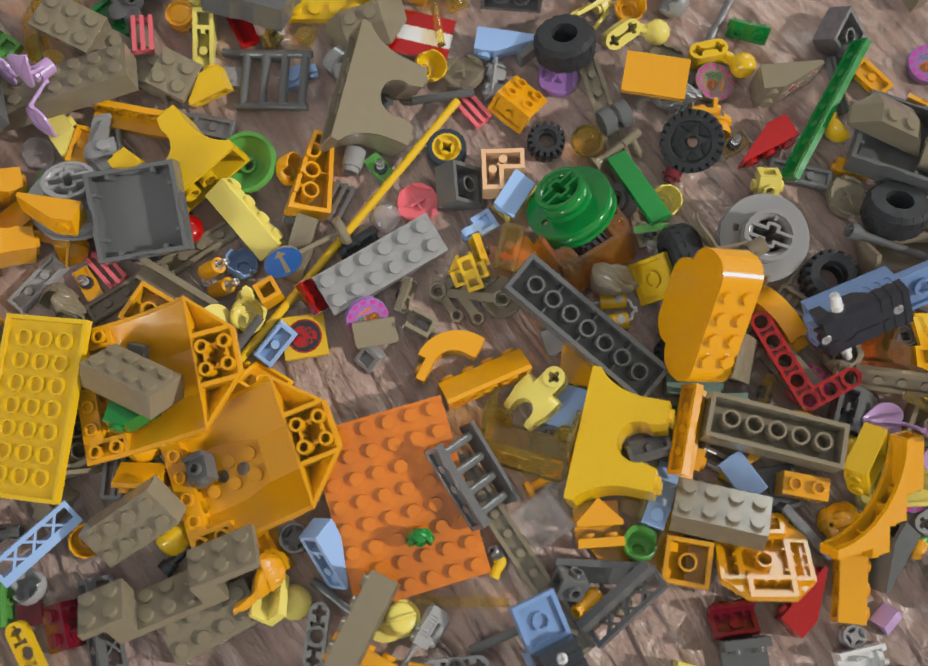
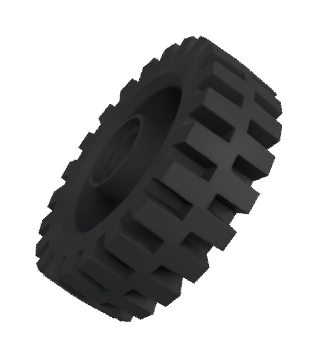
(709, 141)

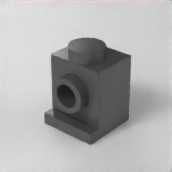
(200, 468)

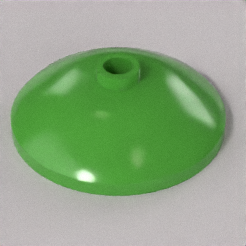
(261, 156)

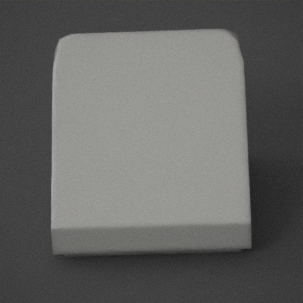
(550, 342)
(369, 358)

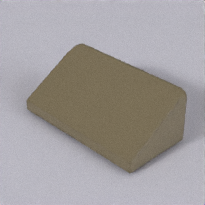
(374, 332)

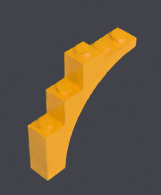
(888, 505)

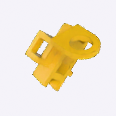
(469, 277)

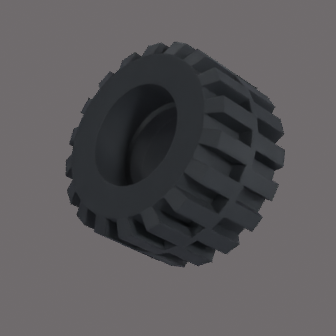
(834, 262)

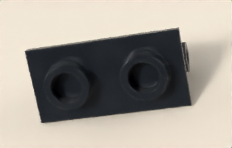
(359, 242)

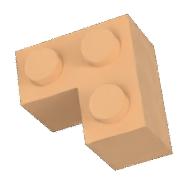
(497, 166)

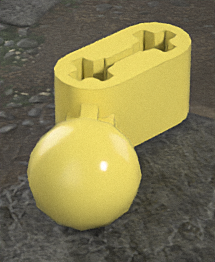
(655, 32)

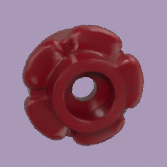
(671, 175)

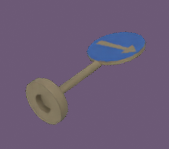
(287, 259)

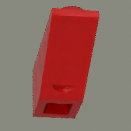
(776, 135)
(802, 615)

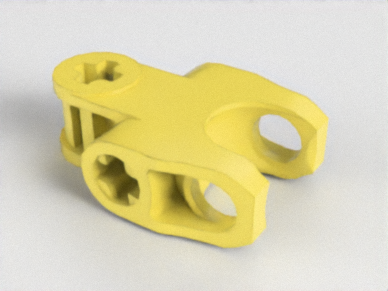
(541, 393)

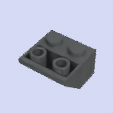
(851, 407)

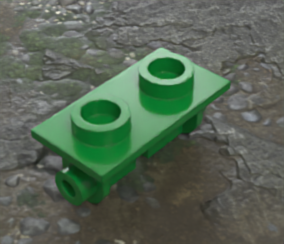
(747, 31)

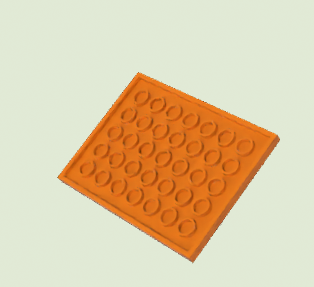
(389, 487)

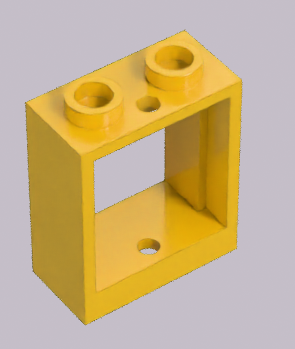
(866, 460)

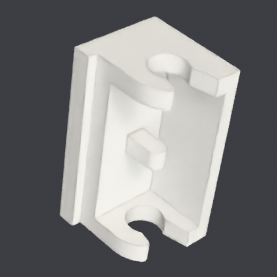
(868, 655)

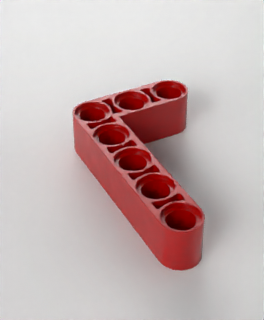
(795, 368)

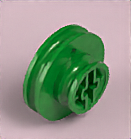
(574, 203)

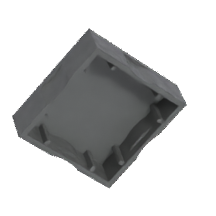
(264, 13)
(885, 162)
(138, 211)

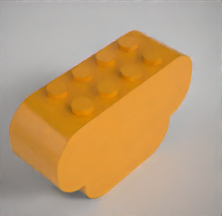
(708, 312)

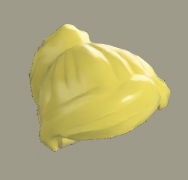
(246, 308)

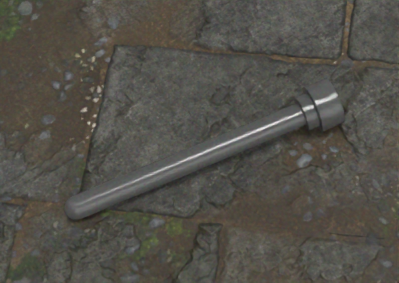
(856, 232)

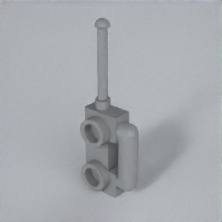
(424, 633)

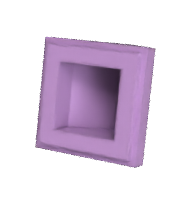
(886, 618)

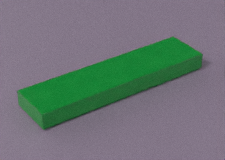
(638, 188)

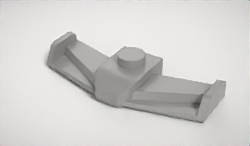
(100, 145)

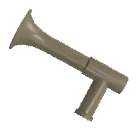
(630, 138)

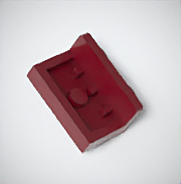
(732, 619)
(62, 626)

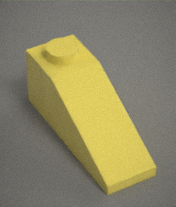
(204, 36)

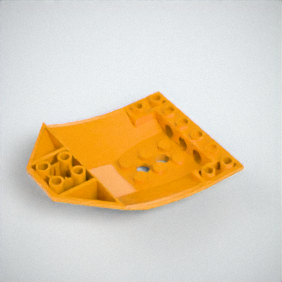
(184, 340)
(290, 454)

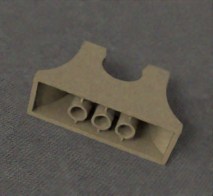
(356, 105)

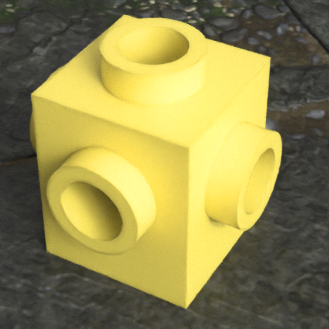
(767, 181)

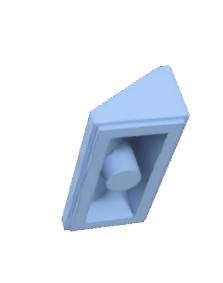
(514, 194)
(275, 343)
(742, 474)

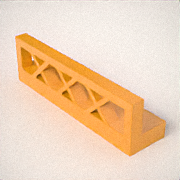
(132, 118)
(687, 430)

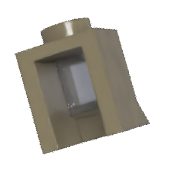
(421, 324)

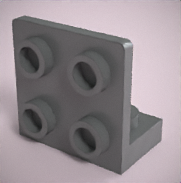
(745, 651)

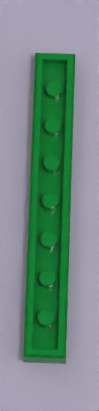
(825, 109)

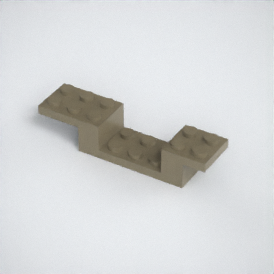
(86, 31)
(133, 613)

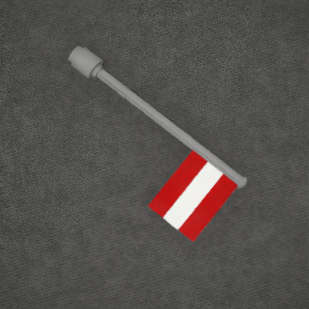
(414, 38)

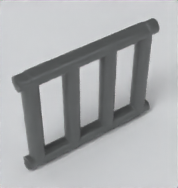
(281, 105)

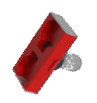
(311, 297)

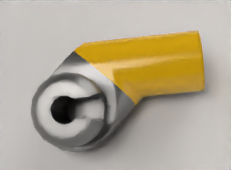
(499, 560)

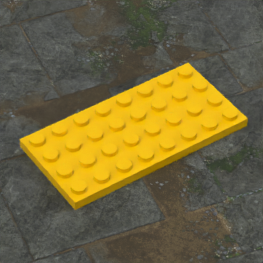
(39, 403)

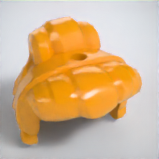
(839, 514)

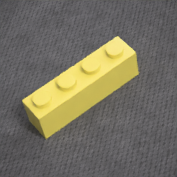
(245, 217)

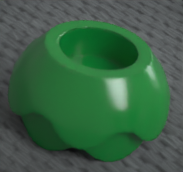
(419, 537)

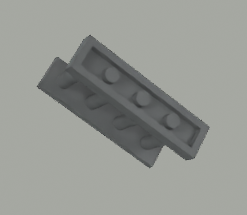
(455, 484)

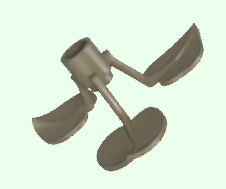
(757, 246)

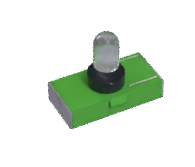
(378, 167)
(649, 230)

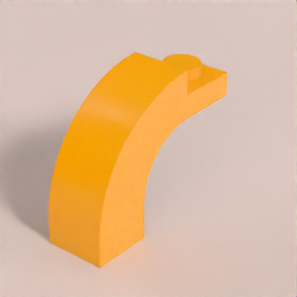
(783, 316)
(447, 343)

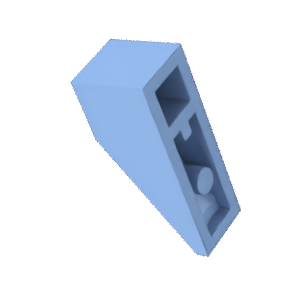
(499, 43)
(658, 512)
(326, 551)

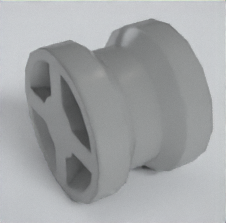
(857, 636)

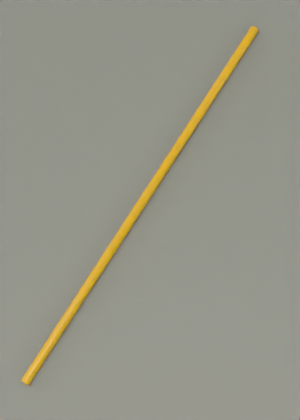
(281, 310)

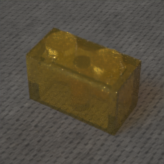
(509, 247)

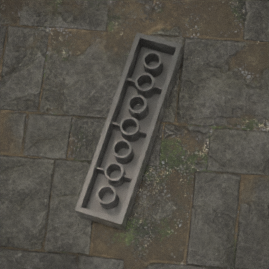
(584, 327)

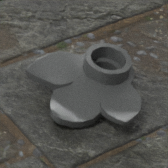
(123, 9)

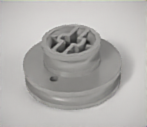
(65, 182)
(782, 226)

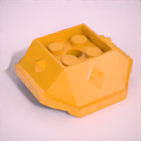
(786, 571)

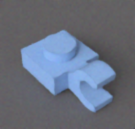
(294, 76)
(482, 222)

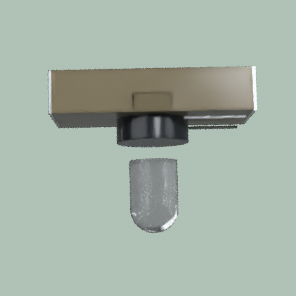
(403, 296)

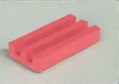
(141, 20)
(480, 106)
(89, 260)

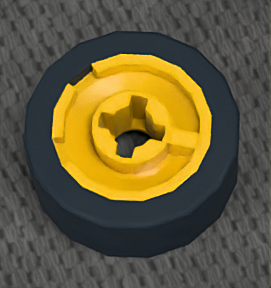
(446, 139)

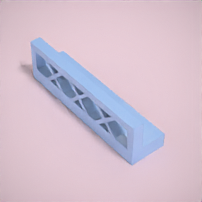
(42, 547)

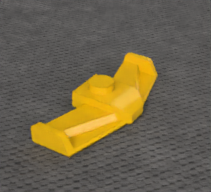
(919, 353)

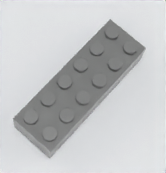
(381, 264)

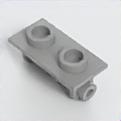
(494, 72)

